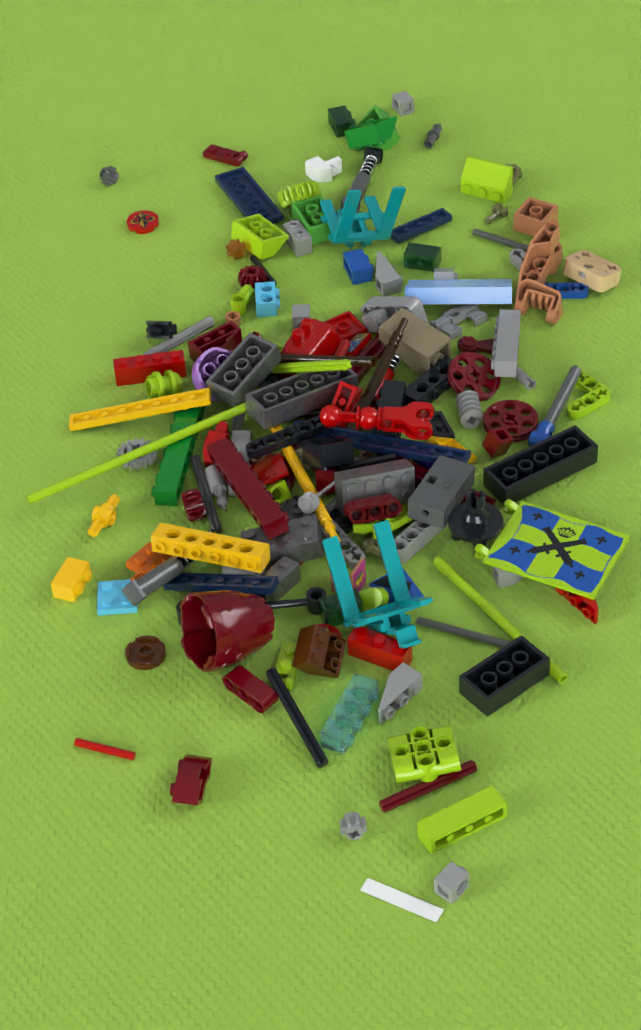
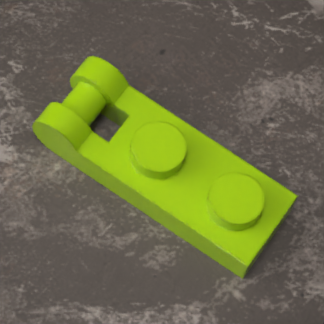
(284, 664)

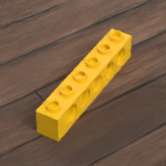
(210, 547)

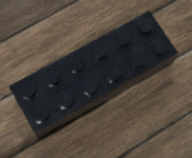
(540, 465)

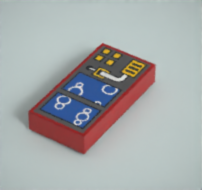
(358, 342)

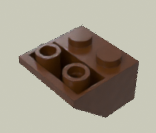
(319, 652)

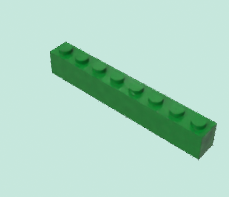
(176, 459)

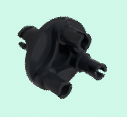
(475, 520)

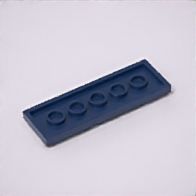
(248, 195)

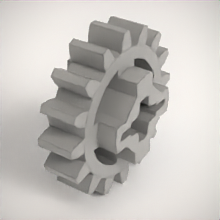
(141, 461)

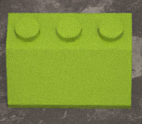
(487, 179)
(259, 235)

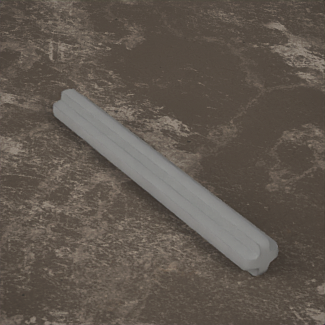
(182, 336)

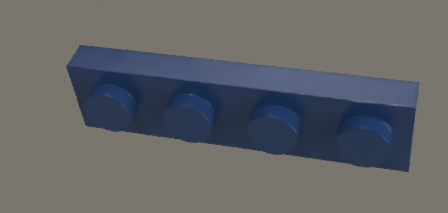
(420, 225)

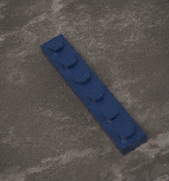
(213, 582)

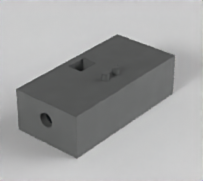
(441, 491)

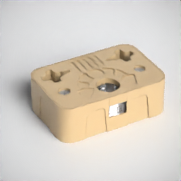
(592, 270)

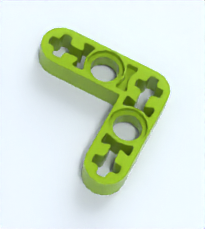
(598, 395)

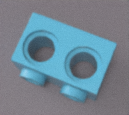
(266, 299)

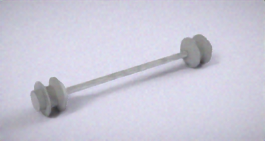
(310, 501)

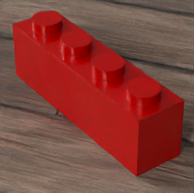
(137, 368)

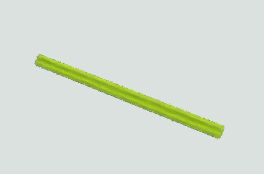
(312, 366)

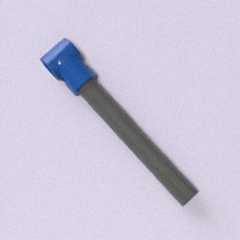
(546, 428)

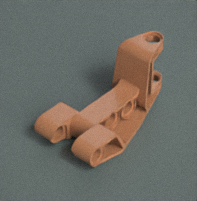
(541, 260)

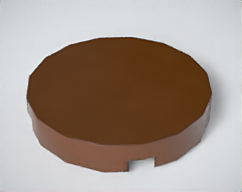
(145, 652)

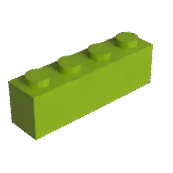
(461, 819)

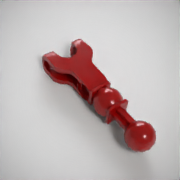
(404, 419)

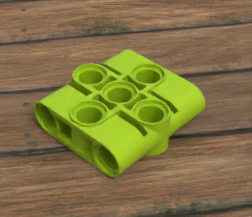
(424, 754)

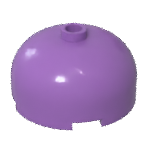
(206, 365)

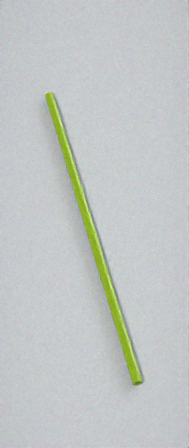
(136, 453)

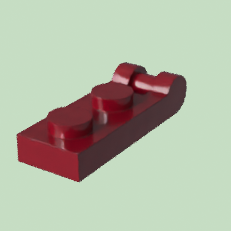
(225, 155)

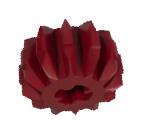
(251, 275)
(193, 505)

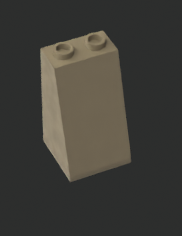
(421, 342)

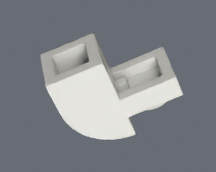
(322, 170)

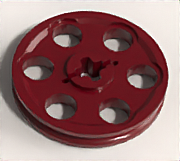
(477, 372)
(512, 419)

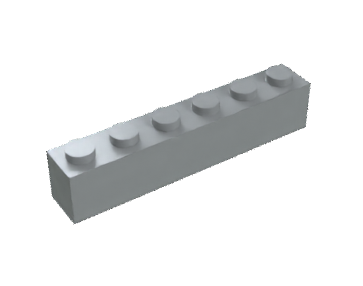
(506, 343)

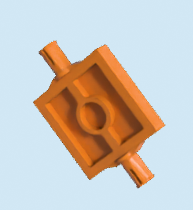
(145, 561)

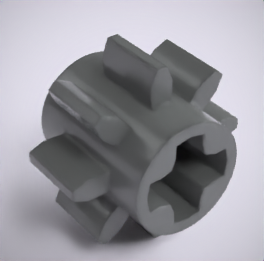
(109, 175)

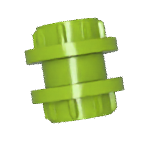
(163, 385)

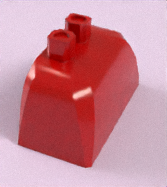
(311, 338)

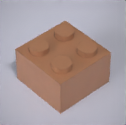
(533, 215)

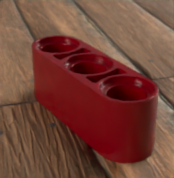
(364, 506)
(250, 689)

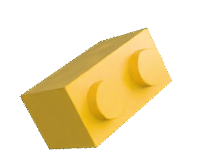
(71, 579)

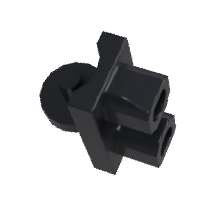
(161, 329)

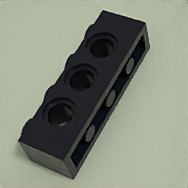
(431, 383)

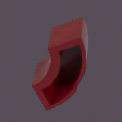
(191, 779)

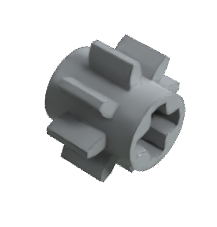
(353, 825)

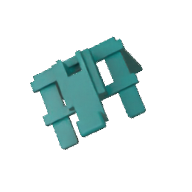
(349, 227)
(385, 618)

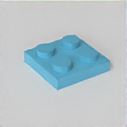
(112, 600)

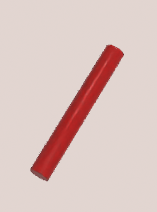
(105, 749)

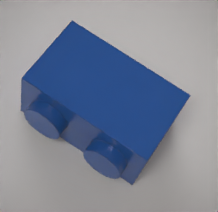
(358, 266)

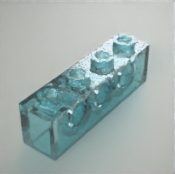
(349, 713)

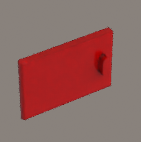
(270, 469)

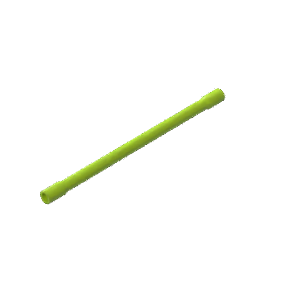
(447, 570)

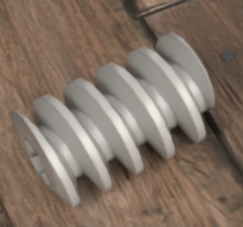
(469, 409)

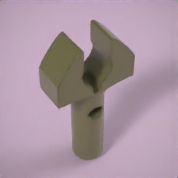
(497, 211)

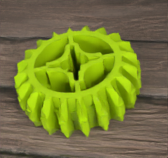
(298, 192)

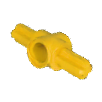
(103, 515)

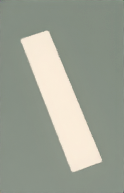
(402, 900)

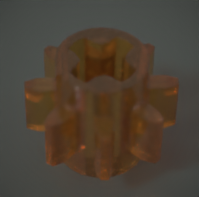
(236, 249)

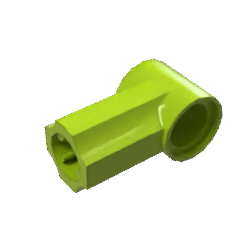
(241, 299)

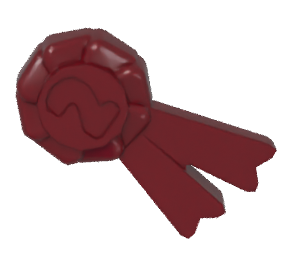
(469, 344)

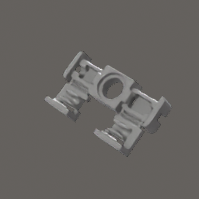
(455, 316)

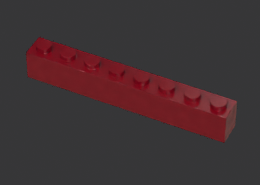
(248, 488)

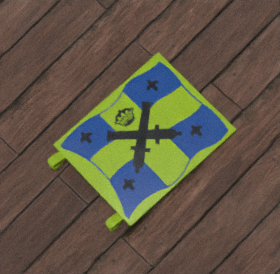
(555, 549)

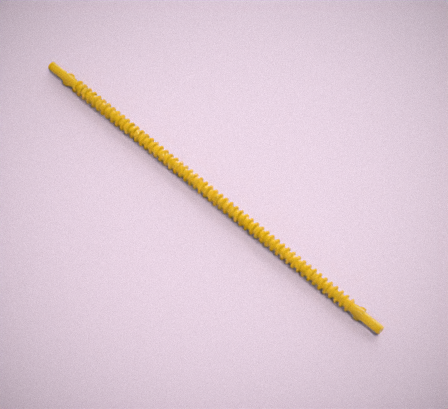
(306, 484)

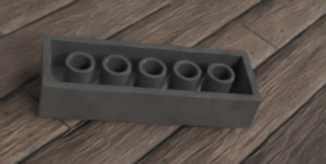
(295, 396)

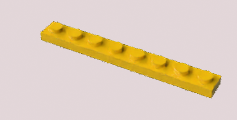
(140, 409)

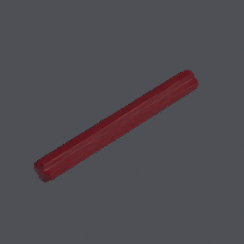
(426, 787)

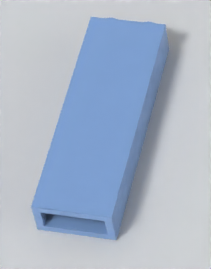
(461, 291)

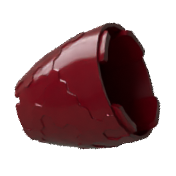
(224, 627)

